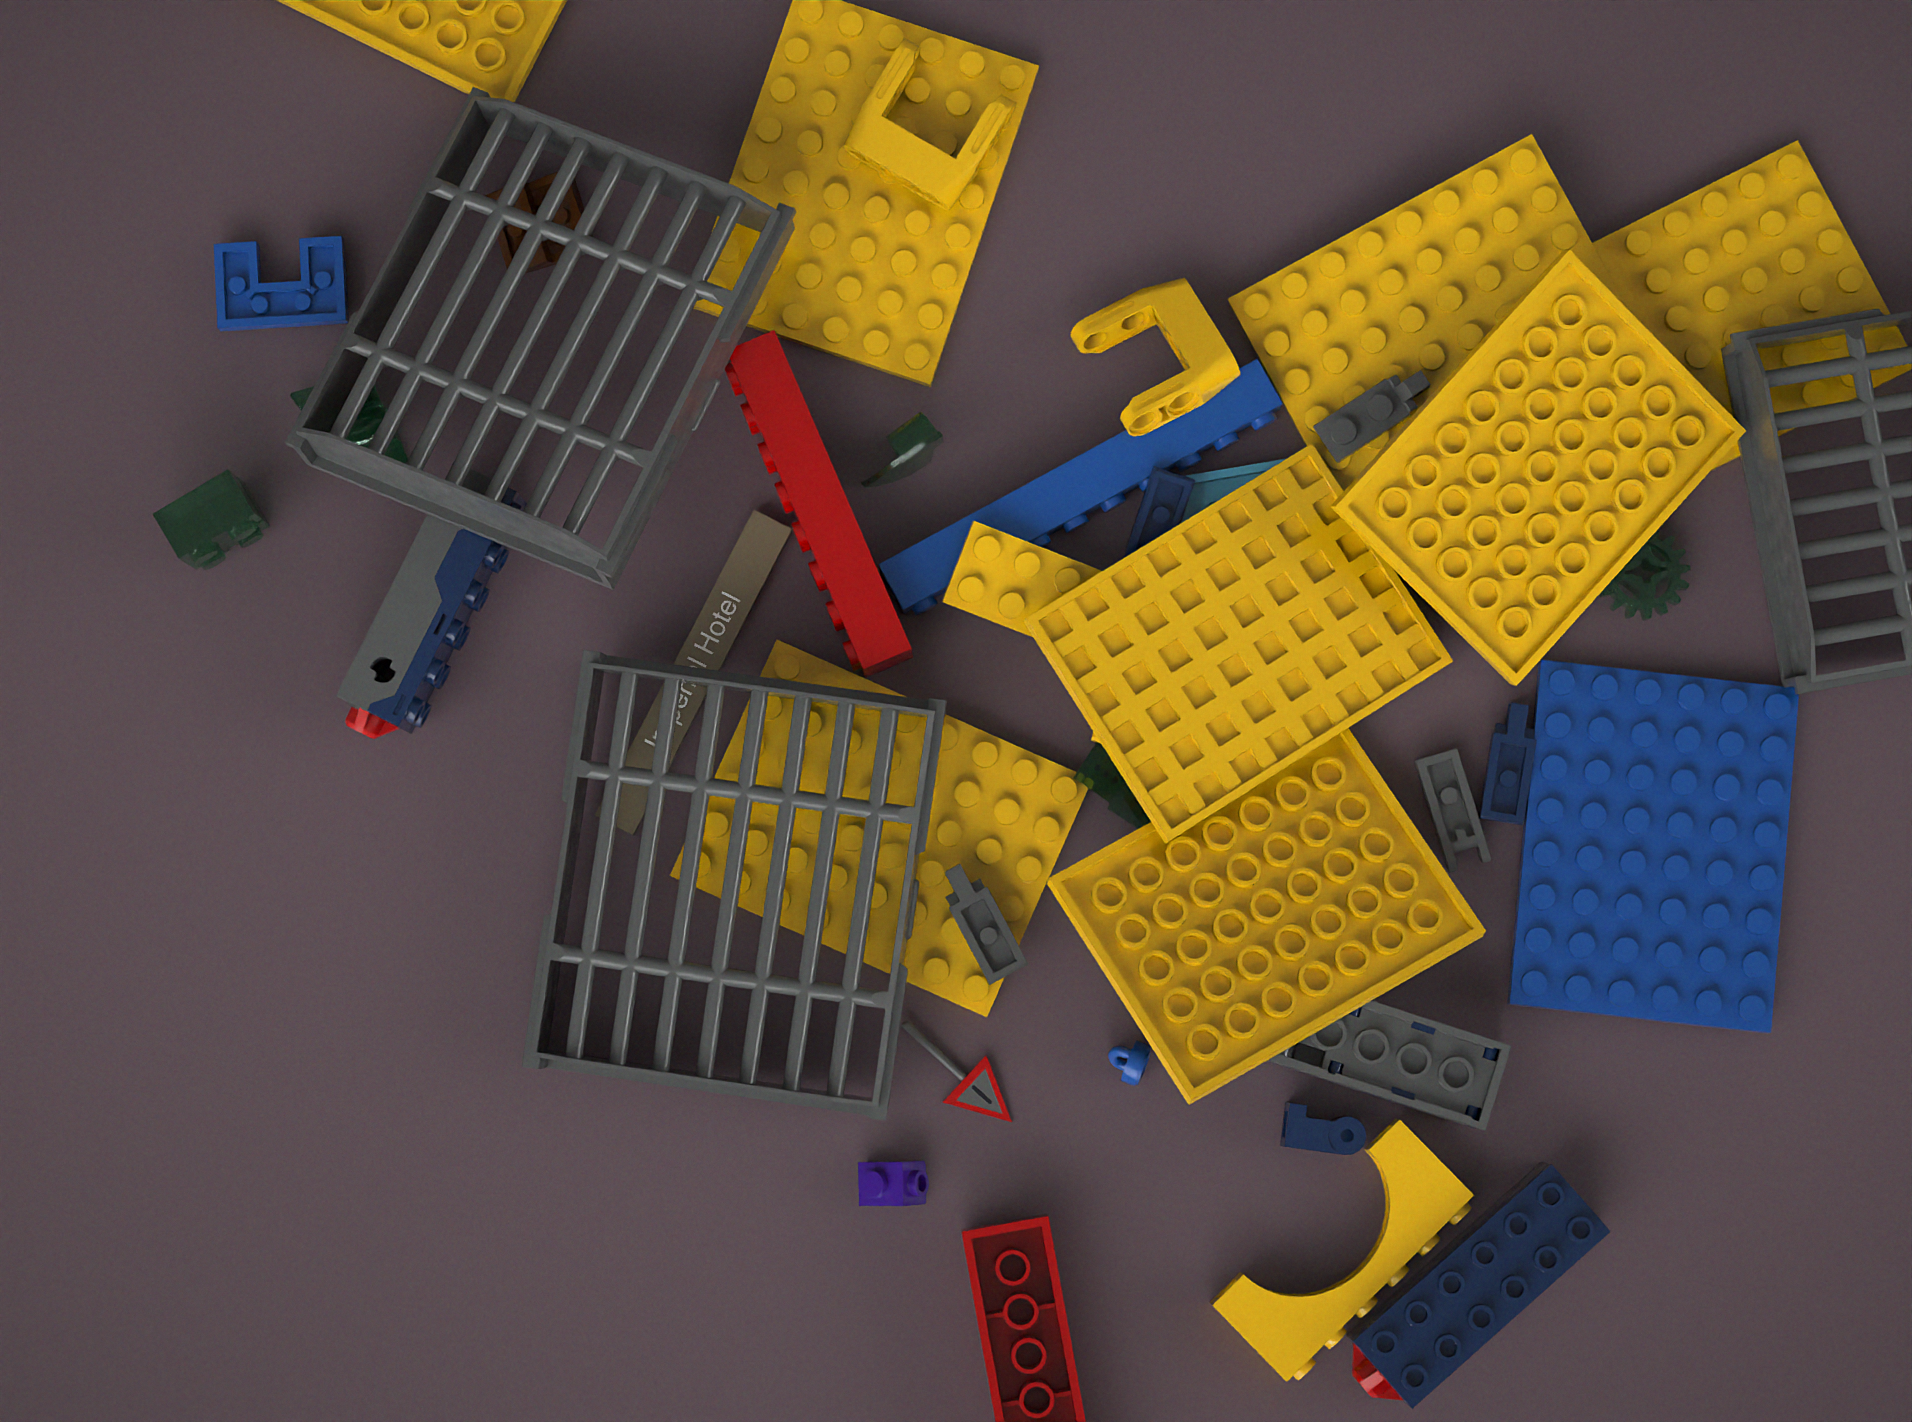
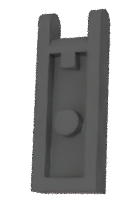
(1451, 806)

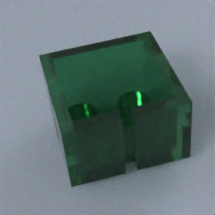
(212, 520)

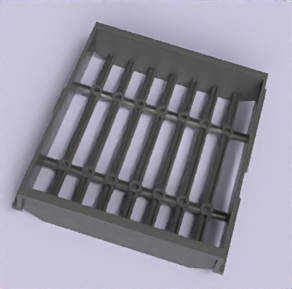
(432, 220)
(1774, 511)
(718, 974)

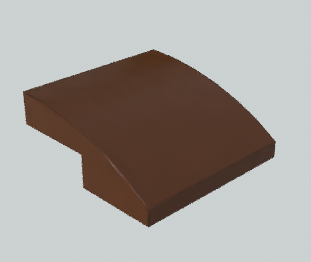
(530, 201)

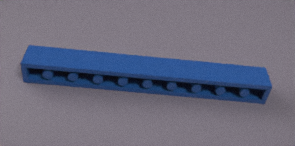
(1086, 484)

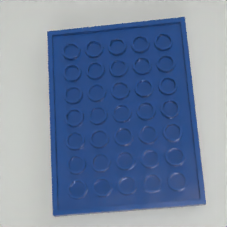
(1654, 847)

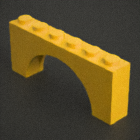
(1418, 1203)

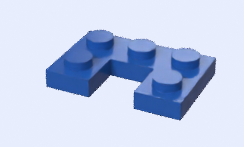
(313, 301)

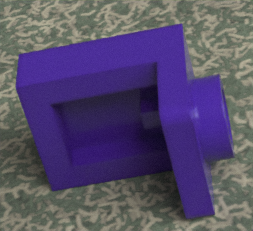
(892, 1183)

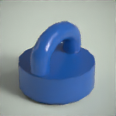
(1135, 1065)

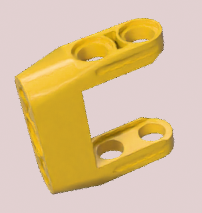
(910, 158)
(1191, 336)

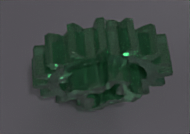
(1644, 593)

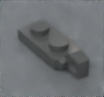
(1370, 415)
(983, 926)

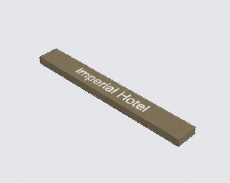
(707, 647)

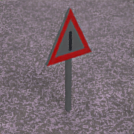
(976, 1090)

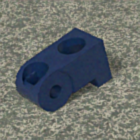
(1337, 1136)

